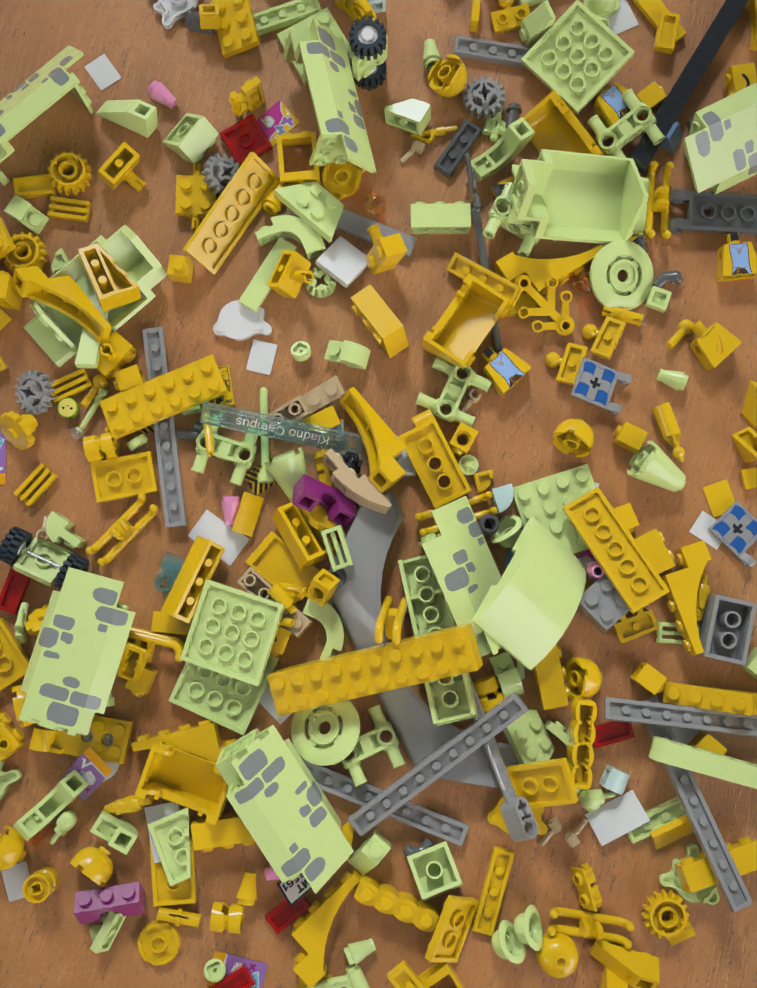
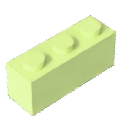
(440, 218)

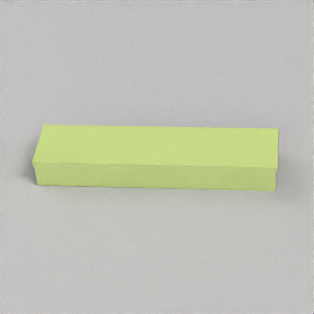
(450, 697)

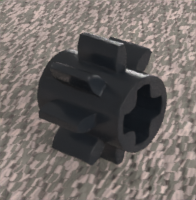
(352, 460)

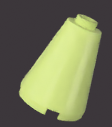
(656, 468)
(288, 469)

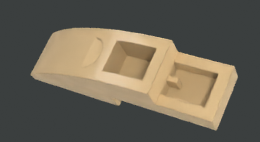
(312, 401)
(359, 490)
(258, 585)

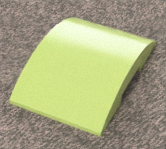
(533, 597)

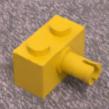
(120, 168)
(386, 250)
(290, 274)
(115, 355)

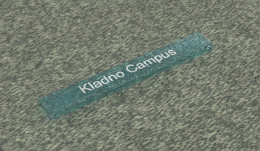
(280, 428)

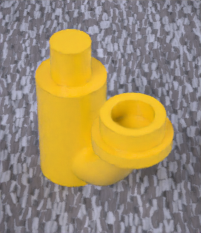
(279, 594)

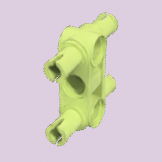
(627, 127)
(500, 219)
(453, 392)
(227, 450)
(371, 744)

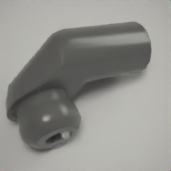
(668, 276)
(192, 433)
(409, 850)

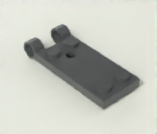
(727, 211)

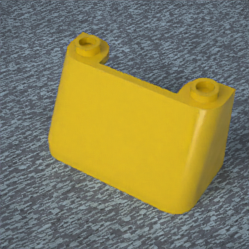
(559, 128)
(466, 322)
(184, 781)

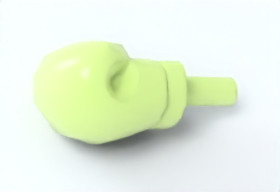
(593, 798)
(64, 823)

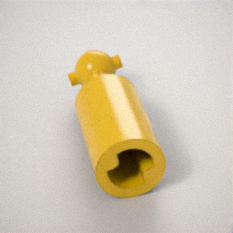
(669, 428)

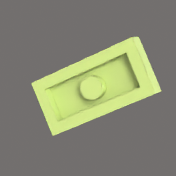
(104, 935)

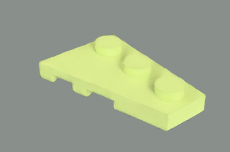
(172, 843)

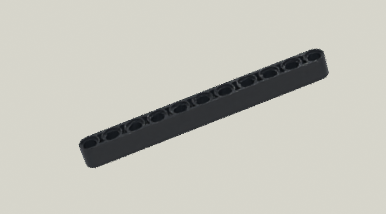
(689, 79)

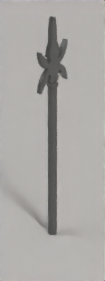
(475, 213)

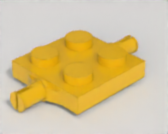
(193, 197)

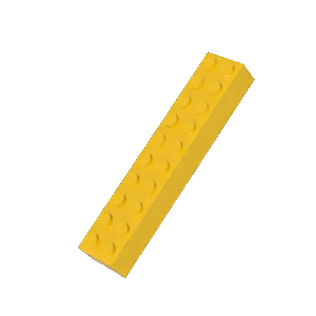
(375, 669)

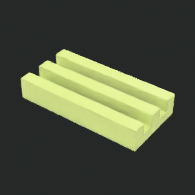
(335, 567)
(659, 632)

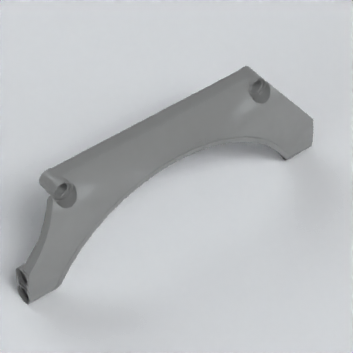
(358, 605)

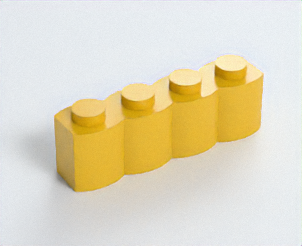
(582, 737)
(401, 904)

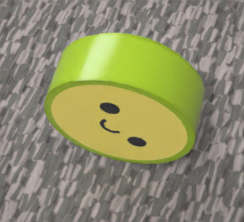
(68, 408)

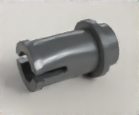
(513, 112)

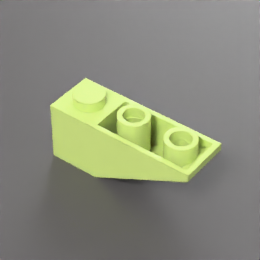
(131, 114)

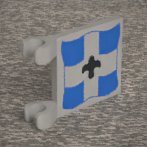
(596, 384)
(737, 531)

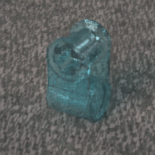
(168, 571)

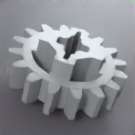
(475, 101)
(217, 167)
(34, 392)

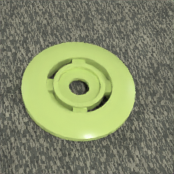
(627, 257)
(329, 747)

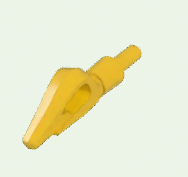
(432, 133)

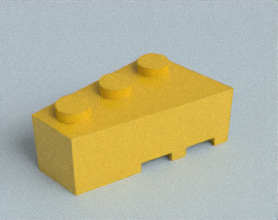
(108, 281)
(380, 321)
(300, 537)

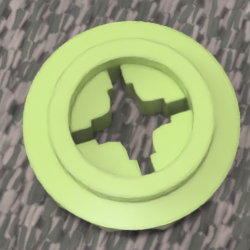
(322, 290)

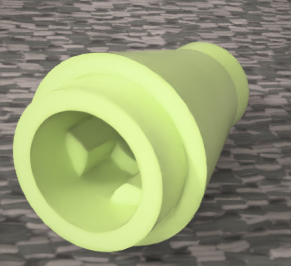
(430, 54)
(673, 379)
(359, 950)

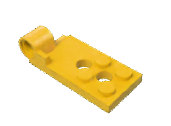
(429, 442)
(60, 742)

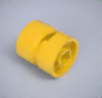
(99, 447)
(485, 686)
(41, 884)
(227, 917)

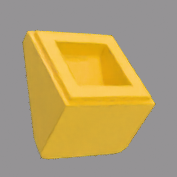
(209, 16)

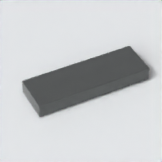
(455, 151)

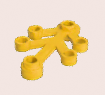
(547, 307)

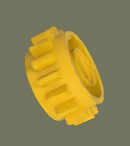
(69, 183)
(24, 243)
(673, 923)

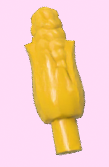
(702, 596)
(128, 805)

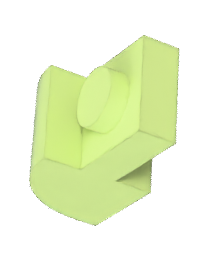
(26, 214)
(347, 353)
(59, 529)
(506, 674)
(117, 832)

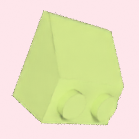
(191, 137)
(434, 871)

